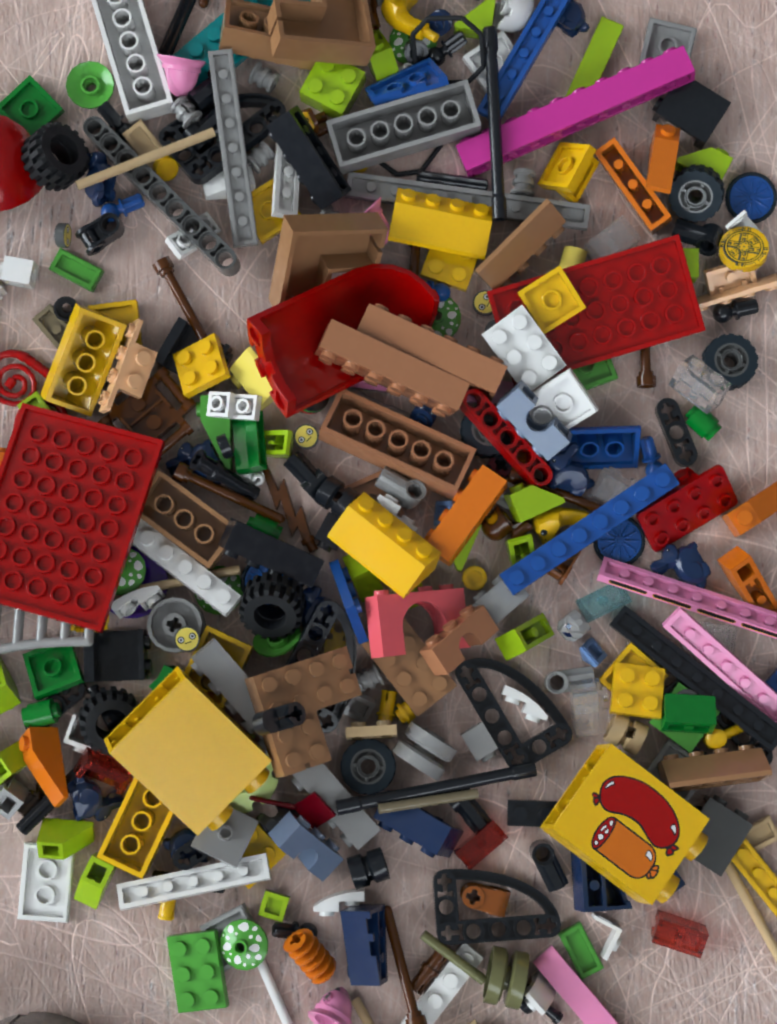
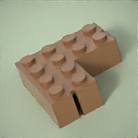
(322, 31)
(321, 245)
(314, 685)

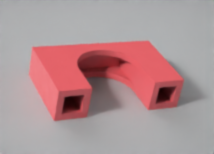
(387, 611)

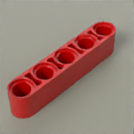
(516, 444)

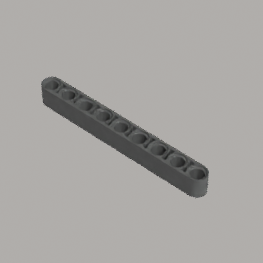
(169, 203)

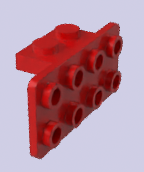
(686, 506)

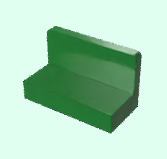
(689, 713)

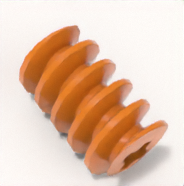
(310, 955)

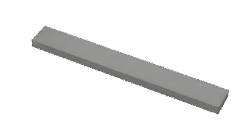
(232, 148)

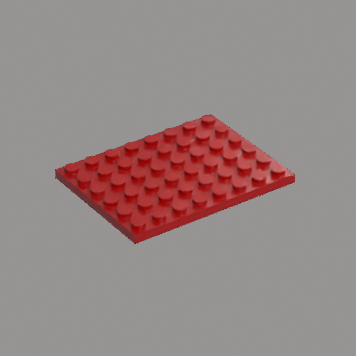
(70, 513)

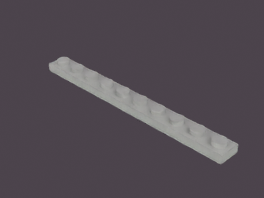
(519, 207)

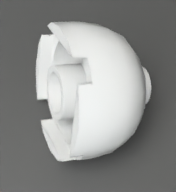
(512, 14)

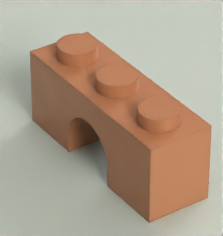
(443, 649)

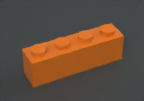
(633, 186)
(467, 513)

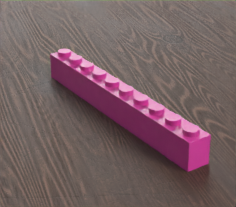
(580, 109)

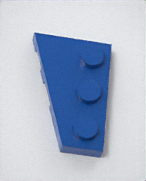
(407, 82)
(351, 605)

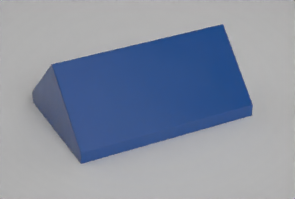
(607, 446)

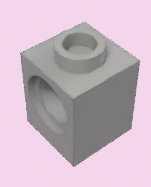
(480, 742)

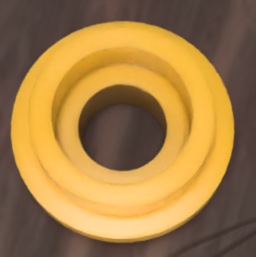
(404, 713)

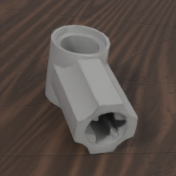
(398, 487)
(567, 676)

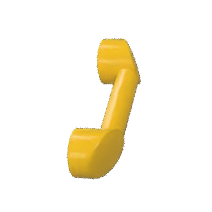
(719, 737)

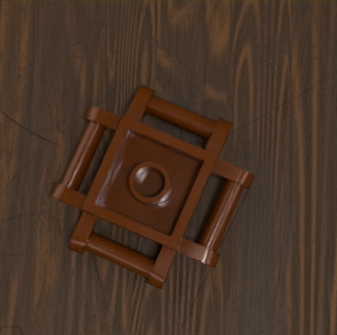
(153, 412)

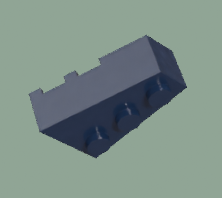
(422, 828)
(593, 891)
(365, 944)

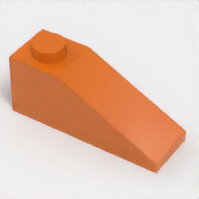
(662, 158)
(752, 511)
(747, 579)
(44, 759)

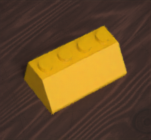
(441, 223)
(83, 360)
(384, 545)

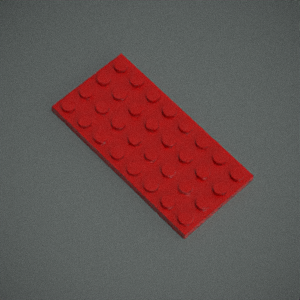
(629, 300)

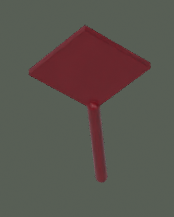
(311, 807)

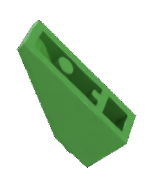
(215, 427)

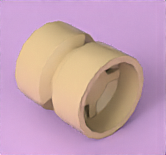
(618, 728)

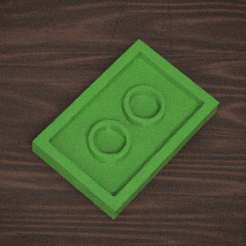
(198, 971)

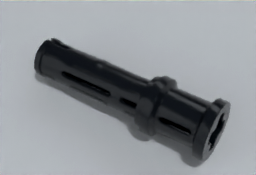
(215, 471)

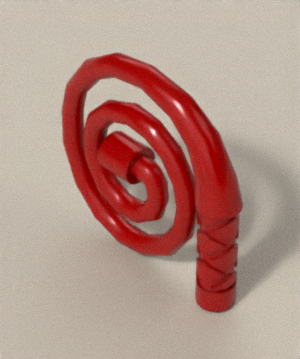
(11, 381)

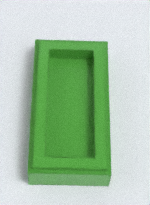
(76, 270)
(580, 950)

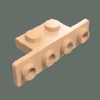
(728, 284)
(131, 369)

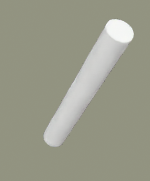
(274, 993)

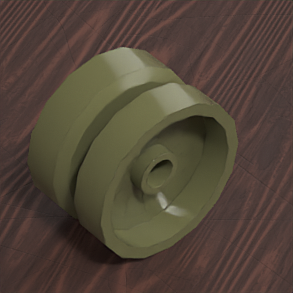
(506, 977)

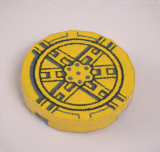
(743, 249)

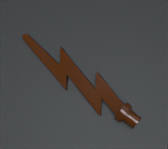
(294, 521)

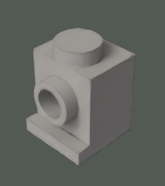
(12, 797)

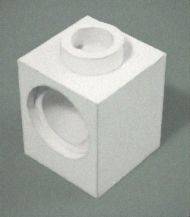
(18, 272)

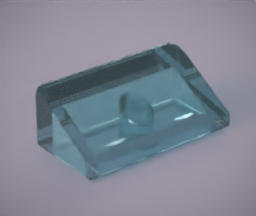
(602, 602)

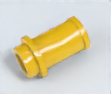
(387, 705)
(166, 910)

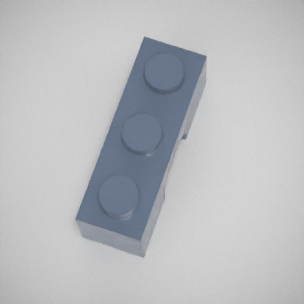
(545, 438)
(309, 845)

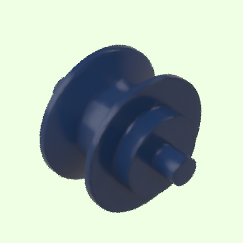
(440, 27)
(423, 415)

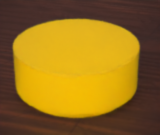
(166, 168)
(474, 578)

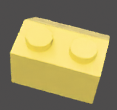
(246, 375)

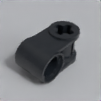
(100, 236)

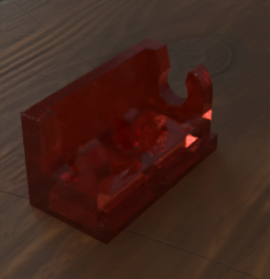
(103, 769)
(480, 844)
(679, 934)

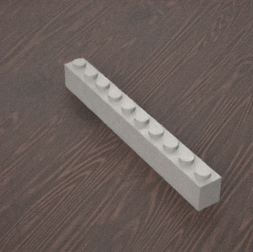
(229, 680)

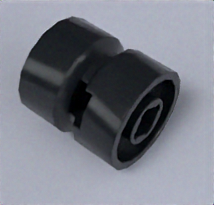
(335, 496)
(368, 868)

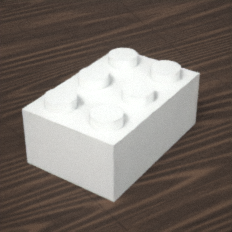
(524, 348)

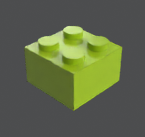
(332, 88)

